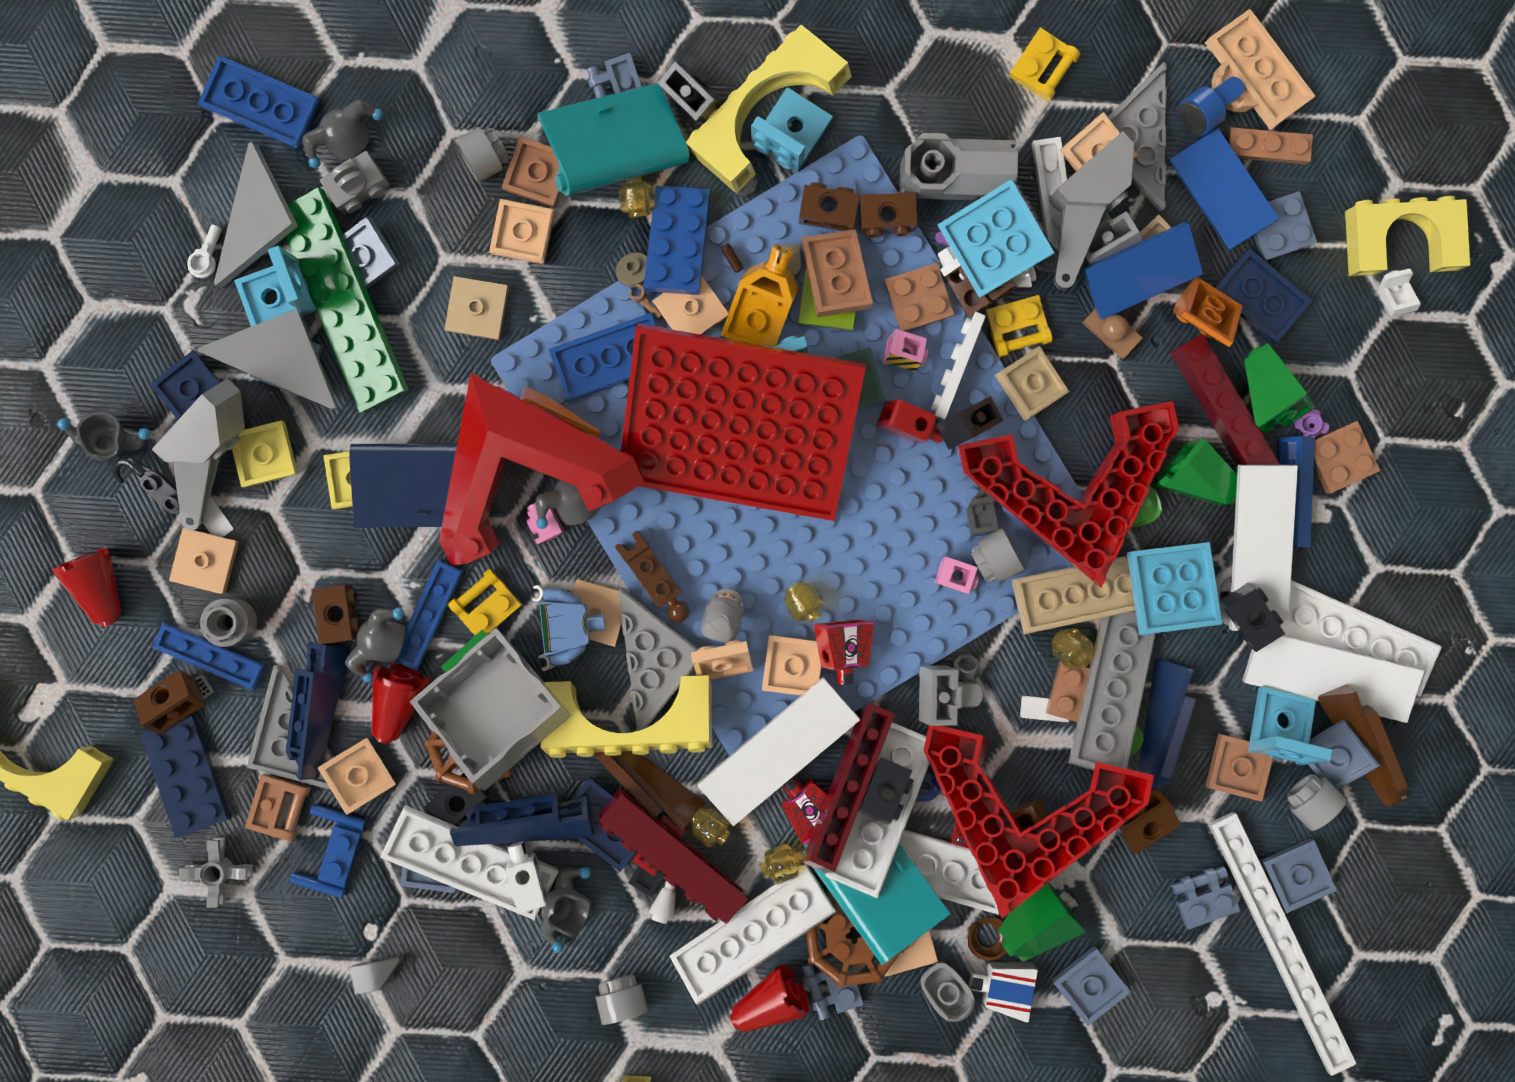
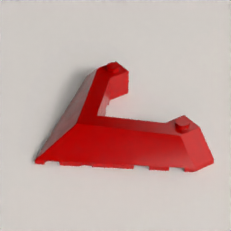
(502, 428)
(1094, 527)
(1017, 860)

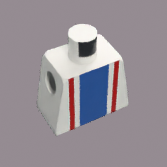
(527, 889)
(1007, 988)

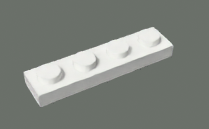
(1050, 176)
(961, 356)

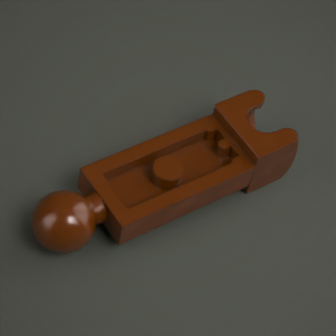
(654, 577)

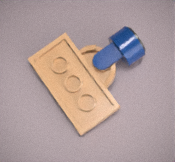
(1250, 76)

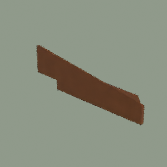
(1365, 721)
(652, 786)

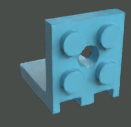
(775, 138)
(285, 279)
(1288, 742)

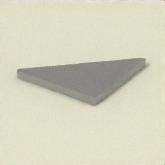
(1143, 121)
(256, 220)
(277, 353)
(655, 658)
(270, 740)

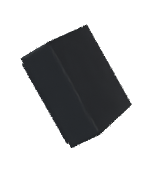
(645, 881)

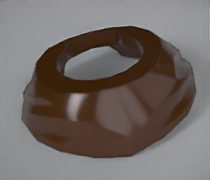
(985, 952)

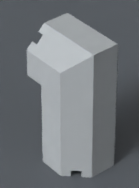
(957, 167)

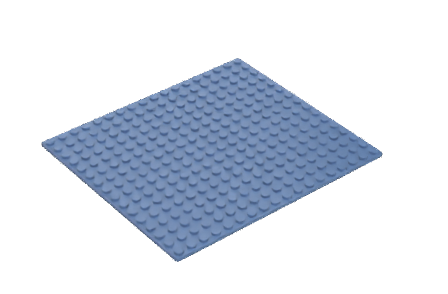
(897, 498)

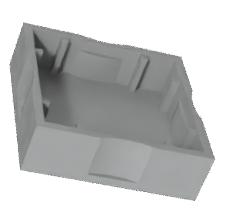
(490, 709)

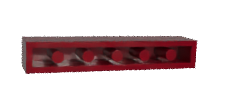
(1222, 403)
(848, 788)
(672, 856)

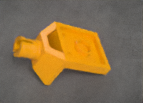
(762, 301)

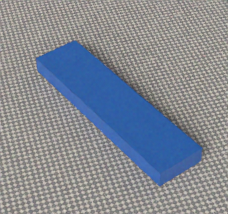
(429, 614)
(208, 656)

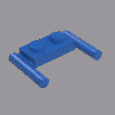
(339, 853)

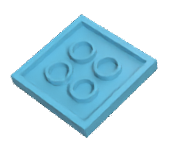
(996, 238)
(1174, 588)

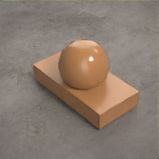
(1113, 332)

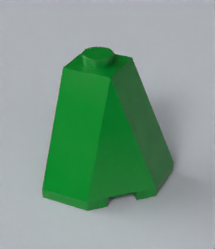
(1274, 390)
(1199, 474)
(1039, 925)

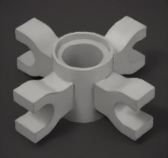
(204, 872)

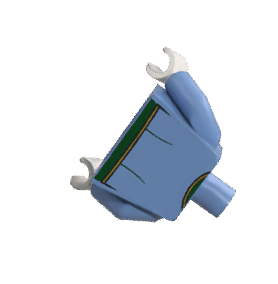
(564, 625)

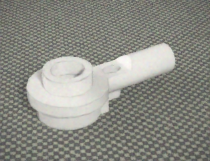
(201, 262)

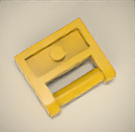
(1036, 59)
(1015, 317)
(492, 610)

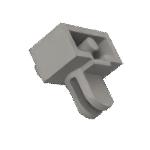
(355, 183)
(1112, 237)
(943, 694)

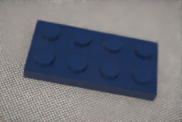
(185, 777)

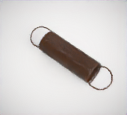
(732, 258)

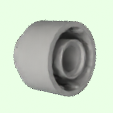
(482, 152)
(997, 557)
(214, 627)
(1315, 801)
(620, 999)

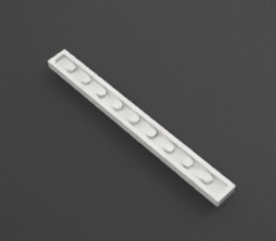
(1282, 943)

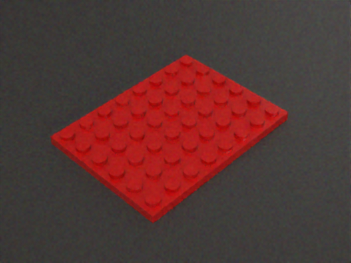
(740, 421)

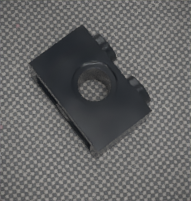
(690, 92)
(969, 422)
(1240, 606)
(889, 774)
(444, 809)

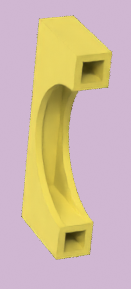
(797, 61)
(682, 727)
(64, 789)

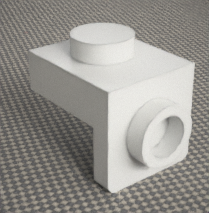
(1398, 293)

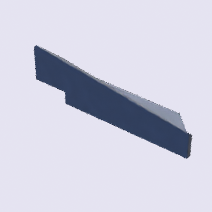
(314, 706)
(1165, 721)
(525, 821)

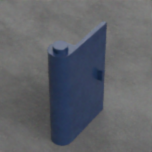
(400, 484)

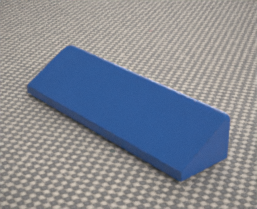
(1300, 452)

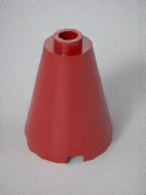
(92, 585)
(391, 700)
(771, 1002)

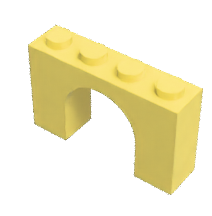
(1441, 220)

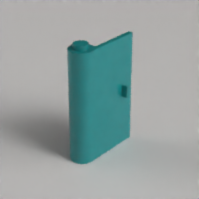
(613, 139)
(899, 915)

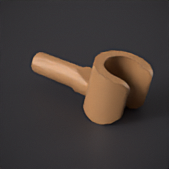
(642, 299)

